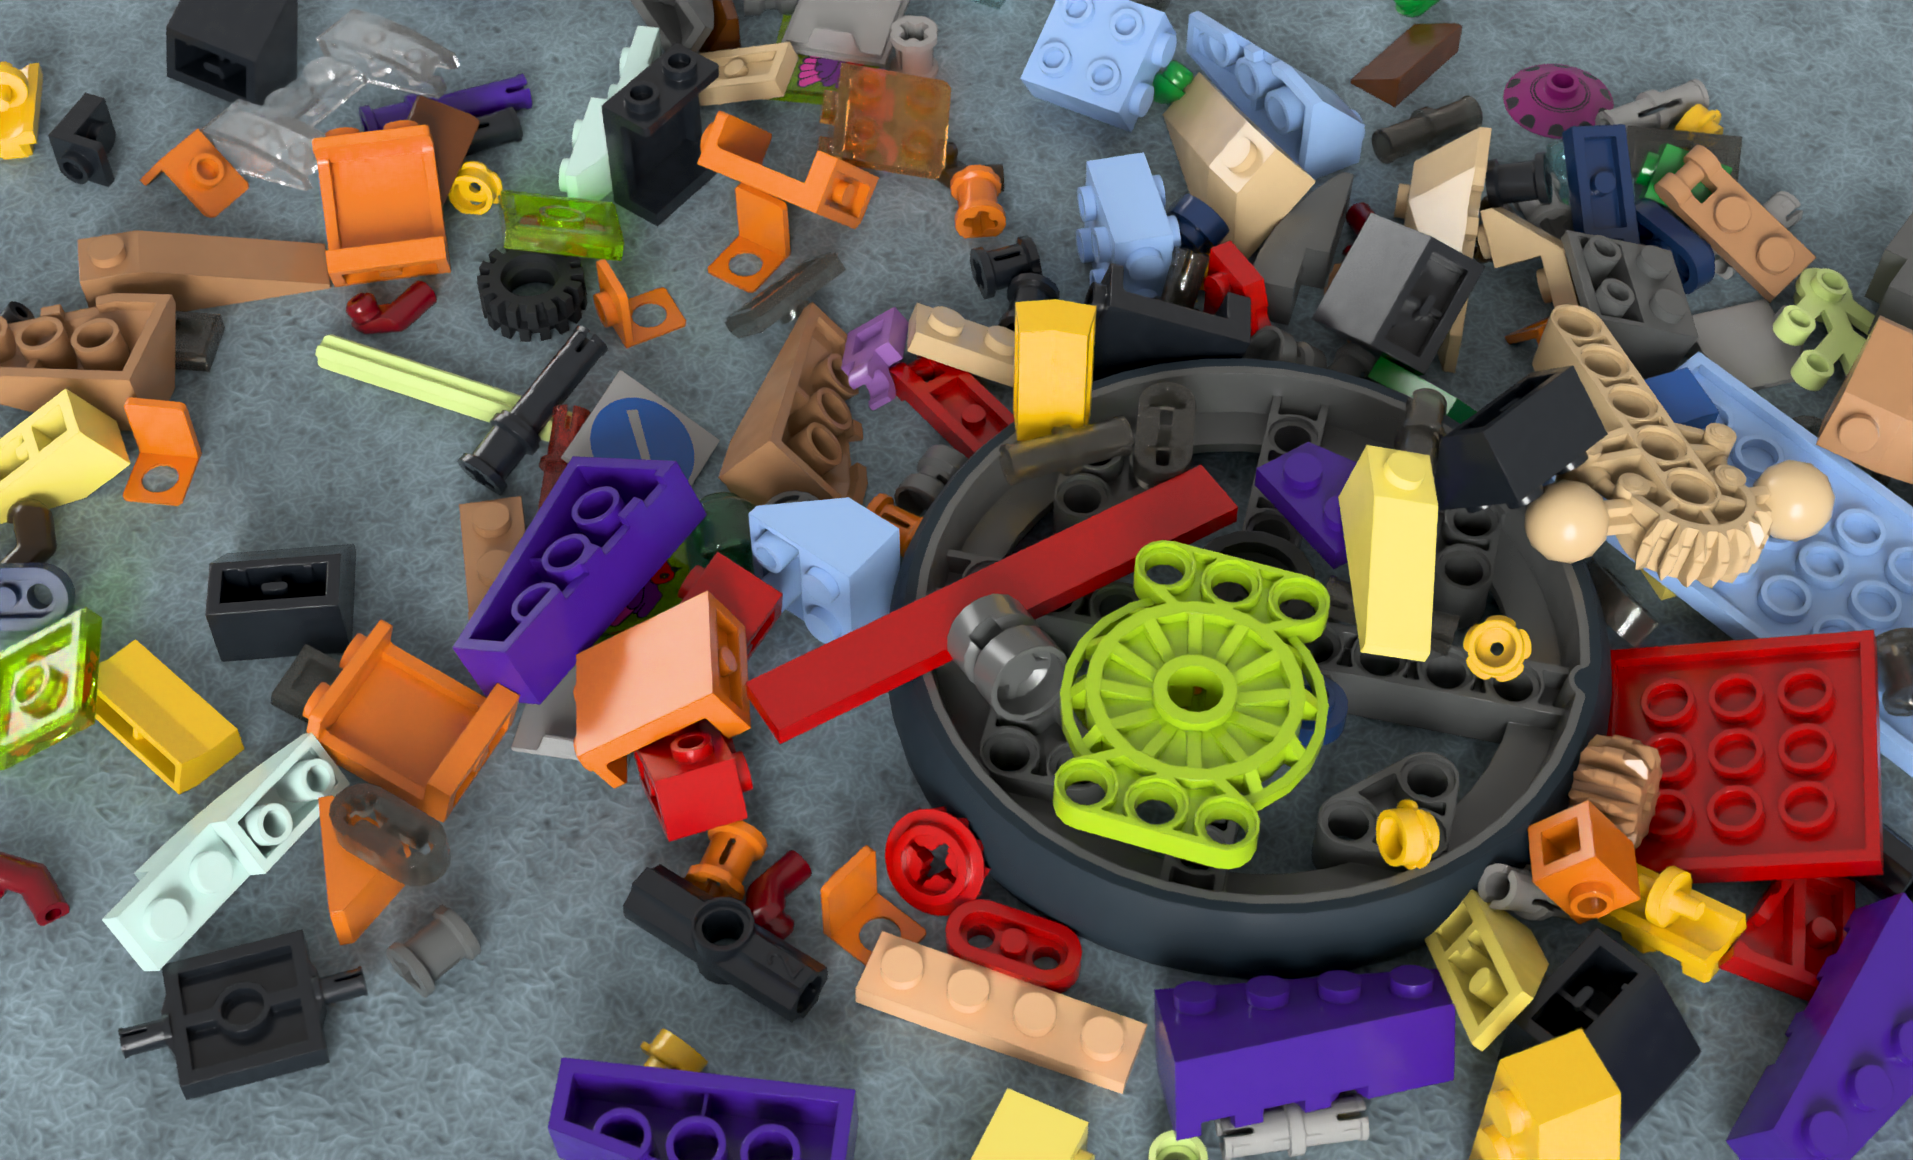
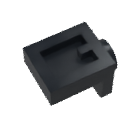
(84, 141)

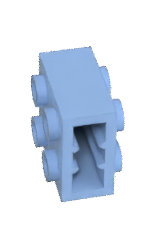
(1101, 58)
(1126, 223)

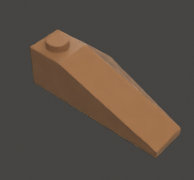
(199, 268)
(94, 352)
(1874, 406)
(799, 422)

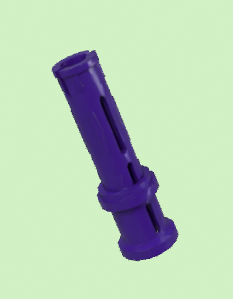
(474, 100)

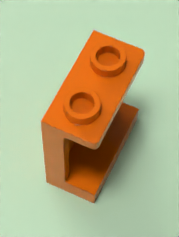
(831, 186)
(381, 204)
(660, 681)
(407, 723)

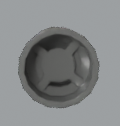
(1007, 656)

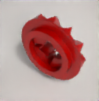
(910, 860)

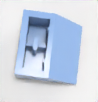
(828, 562)

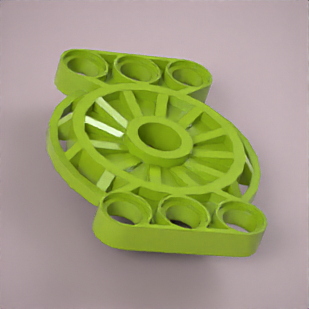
(1196, 762)

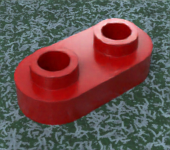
(1017, 943)

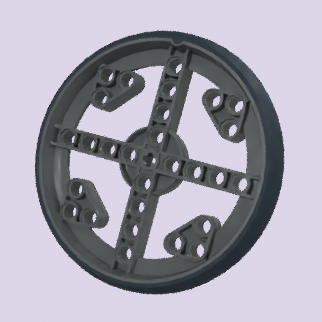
(1354, 903)

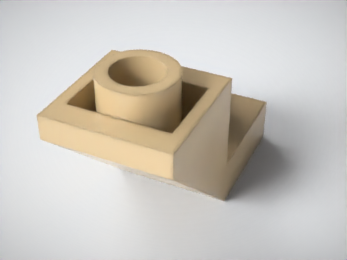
(1514, 240)

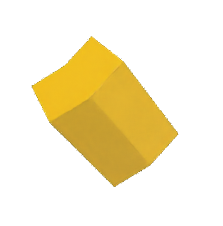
(1052, 366)
(163, 719)

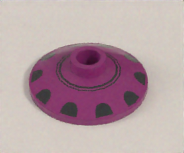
(1554, 98)

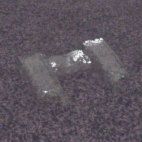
(357, 50)

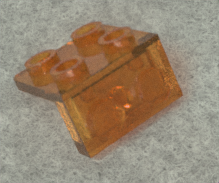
(887, 121)

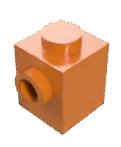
(1583, 862)

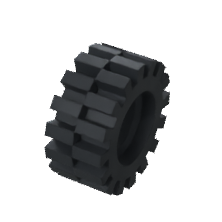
(536, 312)

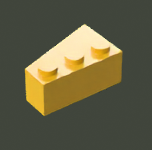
(1551, 1105)

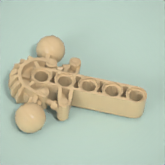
(1663, 481)

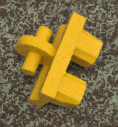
(19, 109)
(1678, 922)

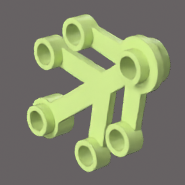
(1823, 298)

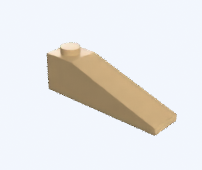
(1233, 164)
(1446, 205)

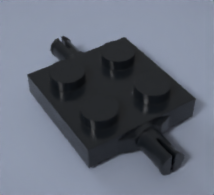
(243, 1014)

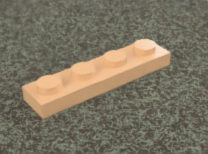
(1000, 1012)

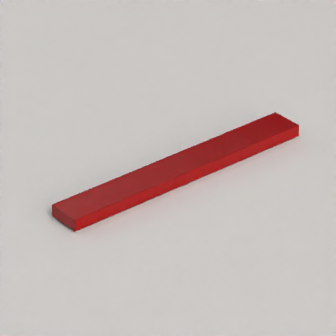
(1040, 577)

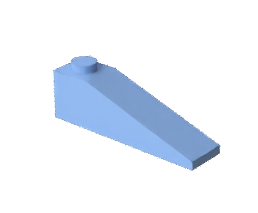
(1281, 100)

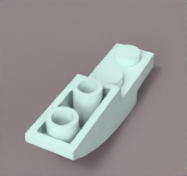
(588, 170)
(221, 848)

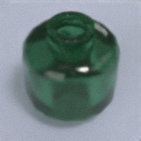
(722, 531)

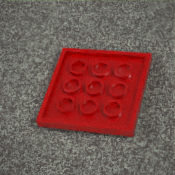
(1759, 753)

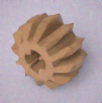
(1620, 781)

